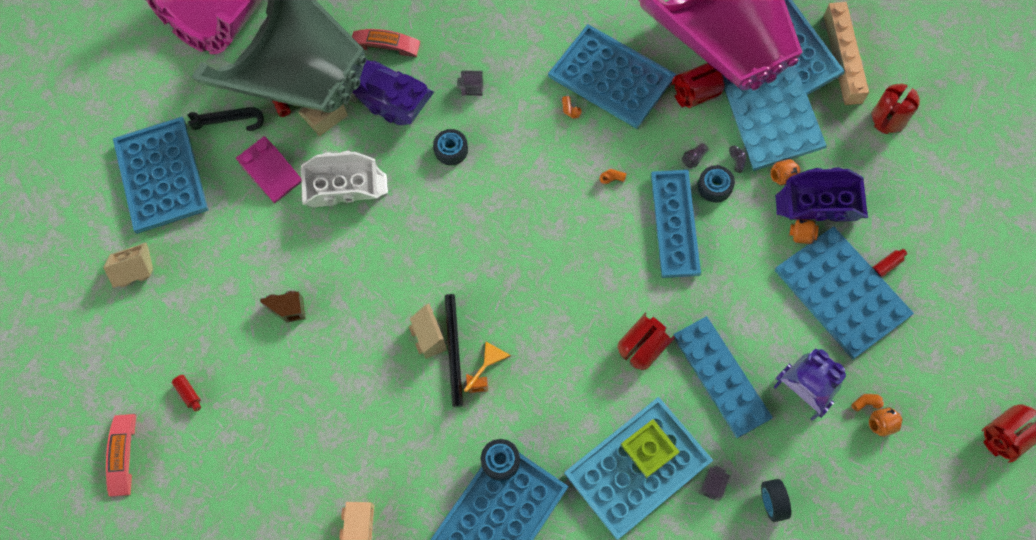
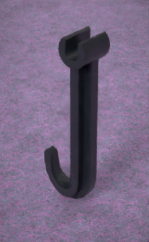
(198, 121)

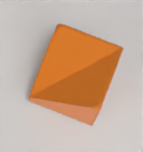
(479, 385)

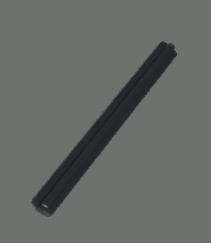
(453, 351)

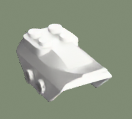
(341, 178)

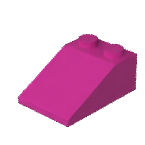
(269, 169)

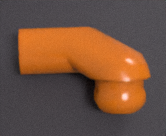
(569, 110)
(611, 175)
(868, 399)

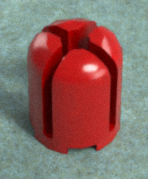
(698, 85)
(900, 112)
(656, 342)
(1003, 430)

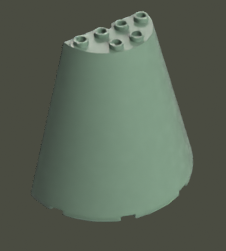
(294, 59)

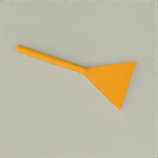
(491, 356)

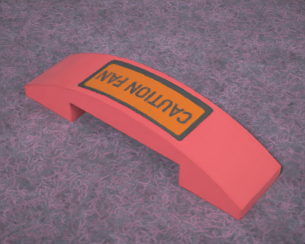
(387, 40)
(118, 455)

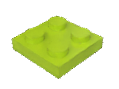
(649, 448)

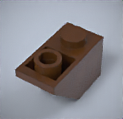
(286, 306)

